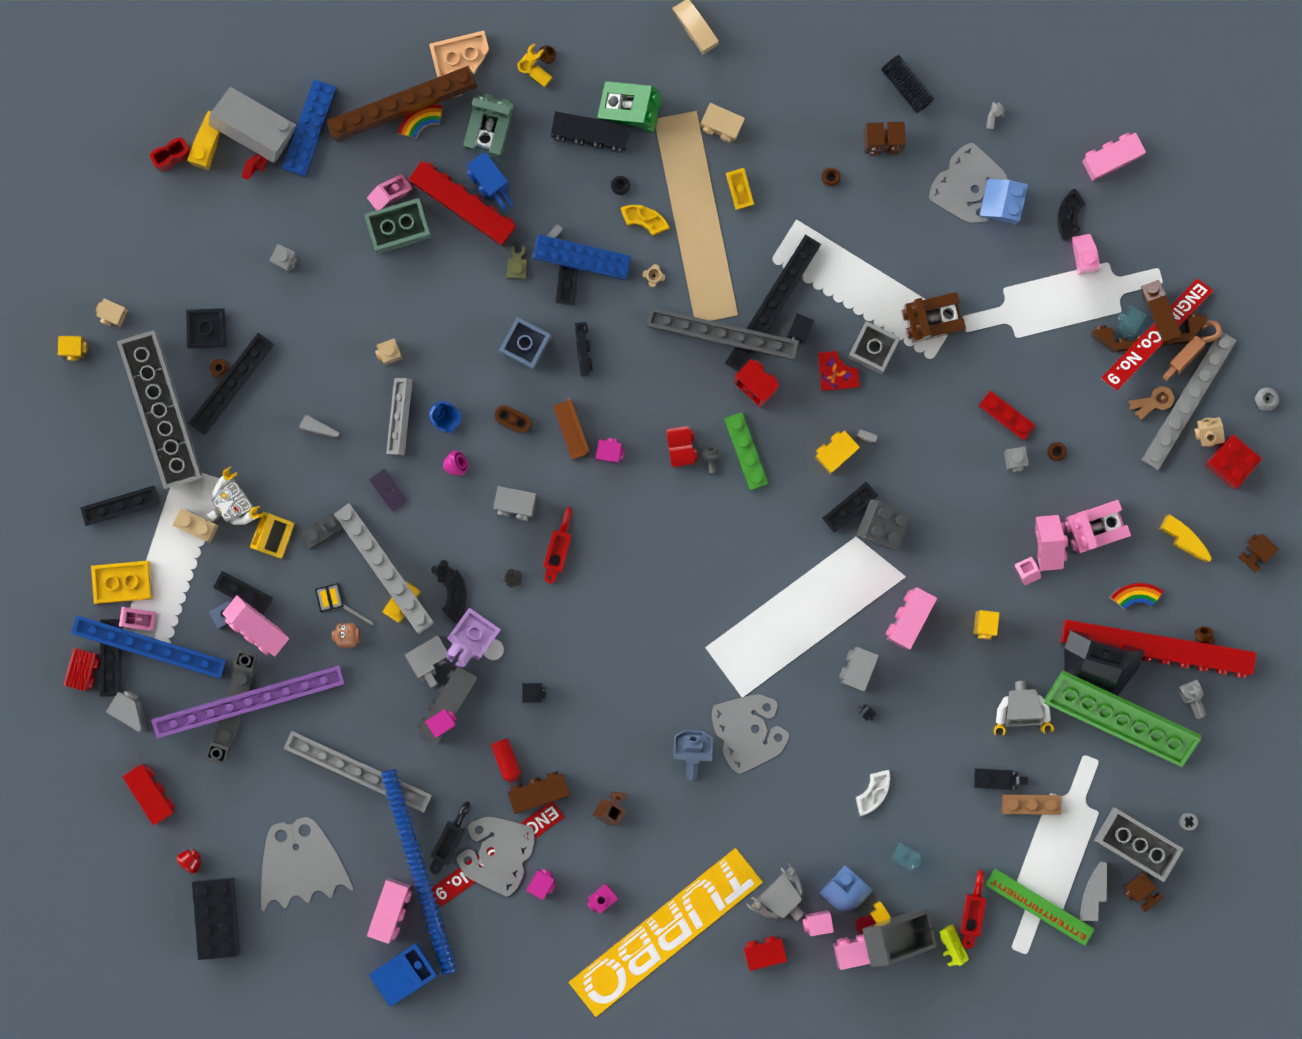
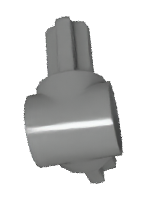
(1191, 694)

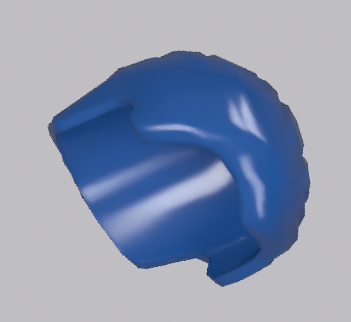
(444, 416)

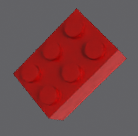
(756, 383)

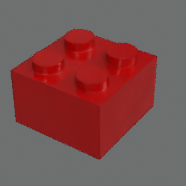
(1233, 461)

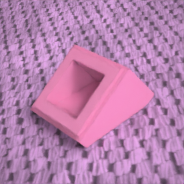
(1028, 571)

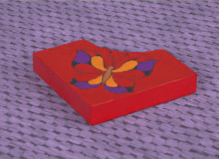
(835, 374)

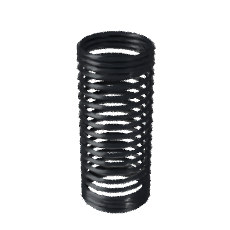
(894, 64)

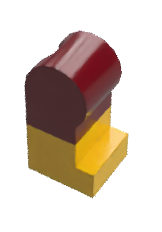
(874, 917)

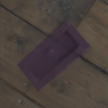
(388, 490)

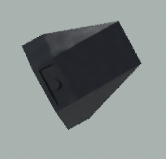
(1100, 662)

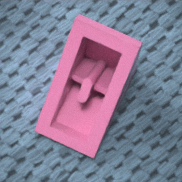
(137, 619)

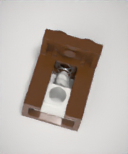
(917, 321)

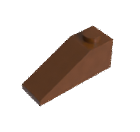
(1160, 311)

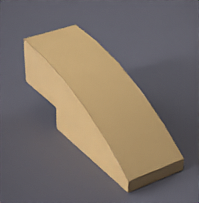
(695, 26)

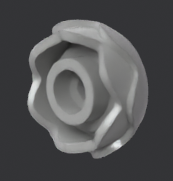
(1261, 401)

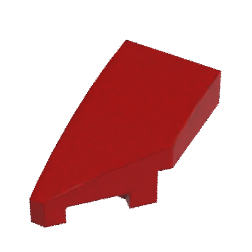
(254, 163)

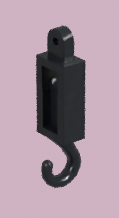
(450, 838)

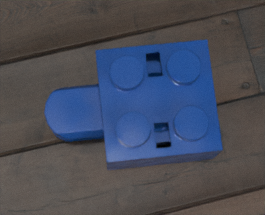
(489, 179)

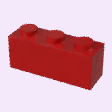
(149, 793)

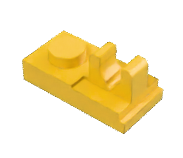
(739, 188)

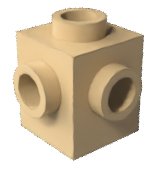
(1210, 432)

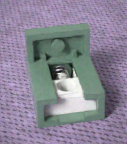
(492, 109)

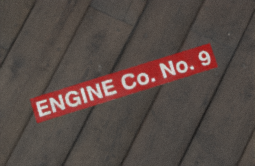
(1151, 340)
(458, 882)

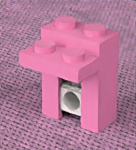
(1082, 531)

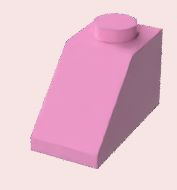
(389, 192)
(1085, 254)

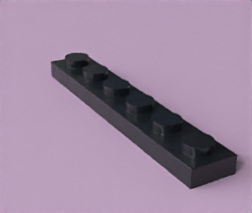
(231, 383)

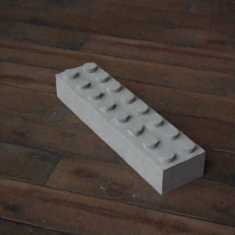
(160, 409)

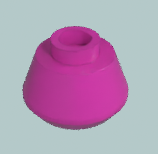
(455, 463)

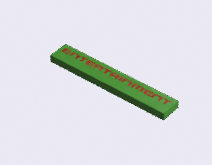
(1039, 907)

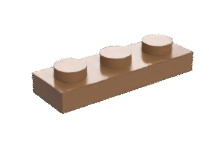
(1031, 804)

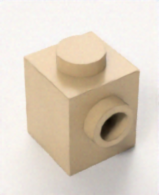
(111, 313)
(388, 352)

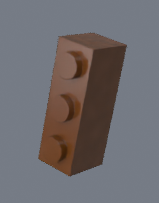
(538, 792)

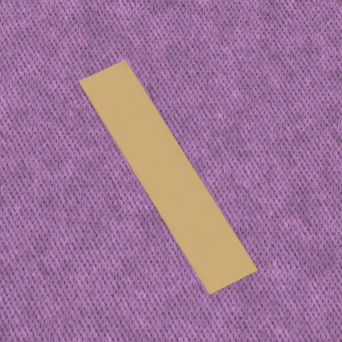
(696, 216)

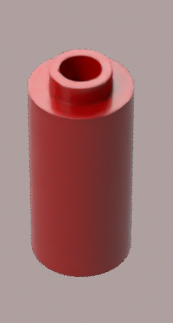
(506, 760)

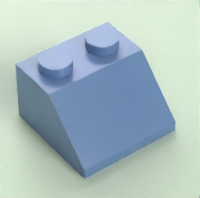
(1003, 200)

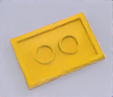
(121, 582)

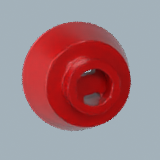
(189, 861)

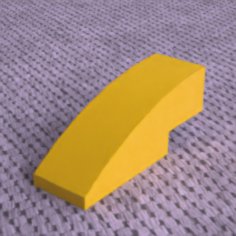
(1185, 538)

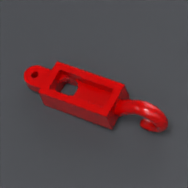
(558, 546)
(973, 909)

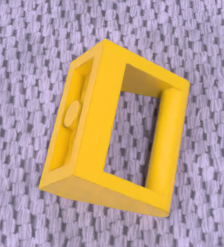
(262, 533)

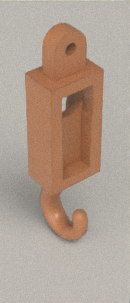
(1192, 350)

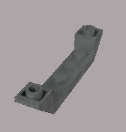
(227, 728)

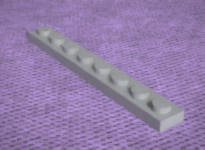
(1188, 401)
(384, 568)
(352, 769)

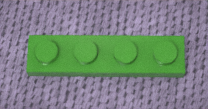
(746, 451)

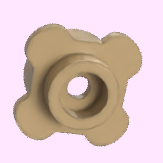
(653, 280)

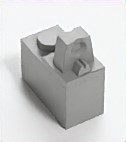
(425, 657)

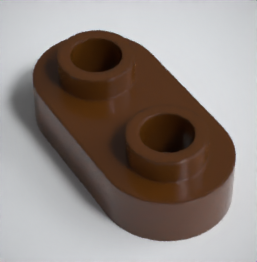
(513, 419)

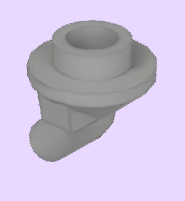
(997, 110)

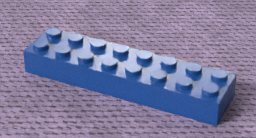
(309, 128)
(581, 257)

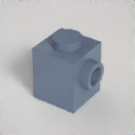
(218, 617)

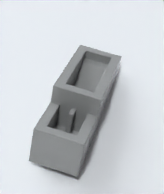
(1094, 893)

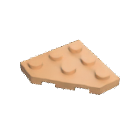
(459, 52)

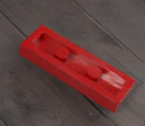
(1006, 415)

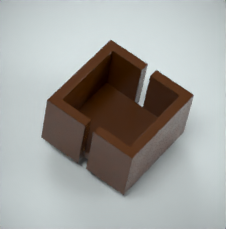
(894, 138)

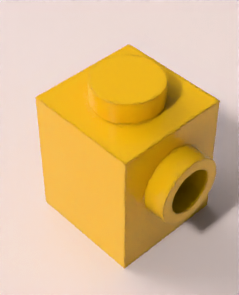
(72, 347)

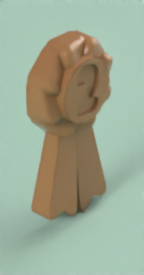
(1160, 399)

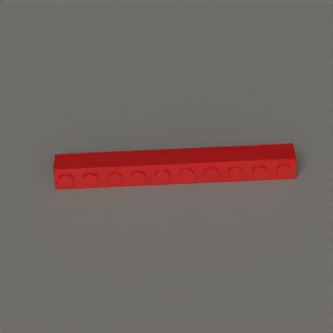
(1170, 649)

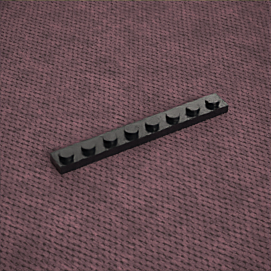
(777, 297)

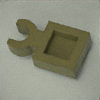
(517, 266)

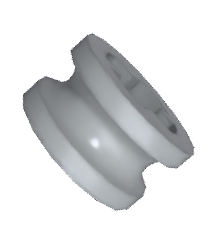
(1182, 822)

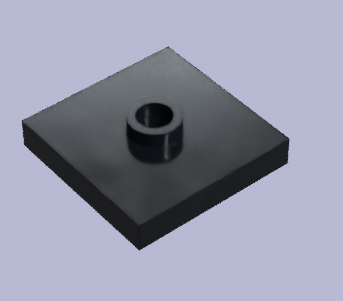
(206, 328)

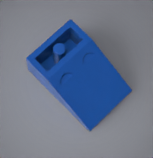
(403, 974)

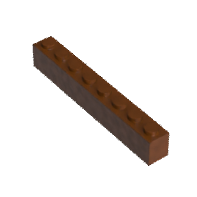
(402, 103)

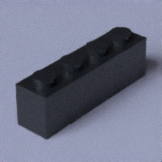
(590, 131)

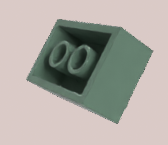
(397, 226)

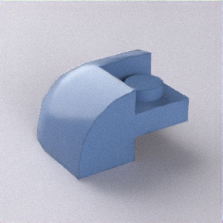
(845, 890)

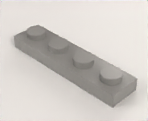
(399, 416)

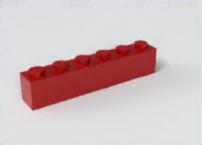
(461, 203)

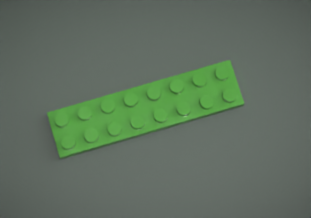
(1122, 718)

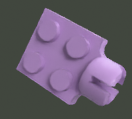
(471, 638)

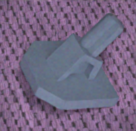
(692, 747)

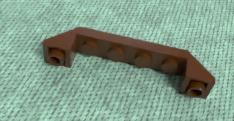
(1106, 338)

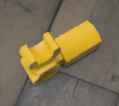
(527, 65)

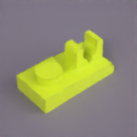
(954, 946)

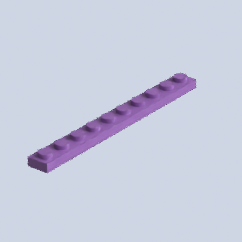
(247, 701)

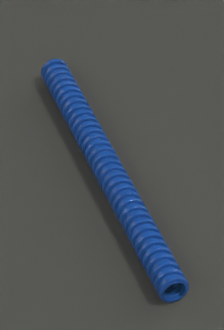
(418, 872)

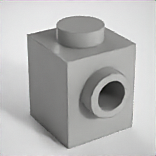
(283, 258)
(1016, 459)

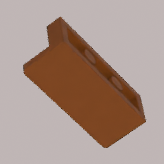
(571, 429)

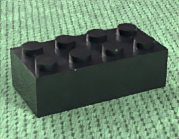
(216, 918)

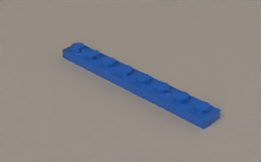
(148, 647)

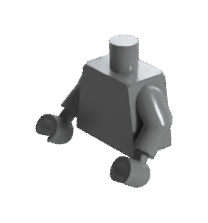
(781, 897)

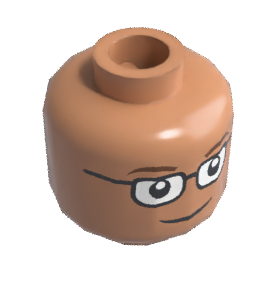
(346, 635)

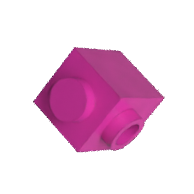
(610, 451)
(441, 722)
(541, 884)
(602, 899)

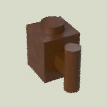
(1260, 549)
(610, 810)
(1140, 888)

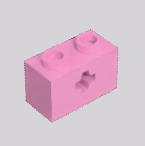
(818, 923)

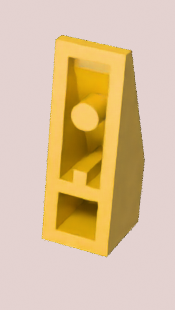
(204, 145)

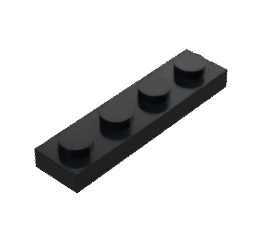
(120, 505)
(110, 665)

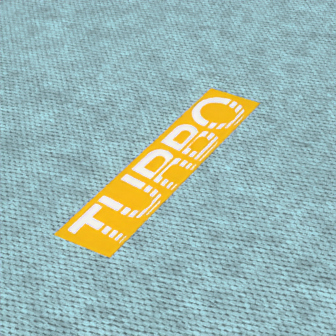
(665, 932)

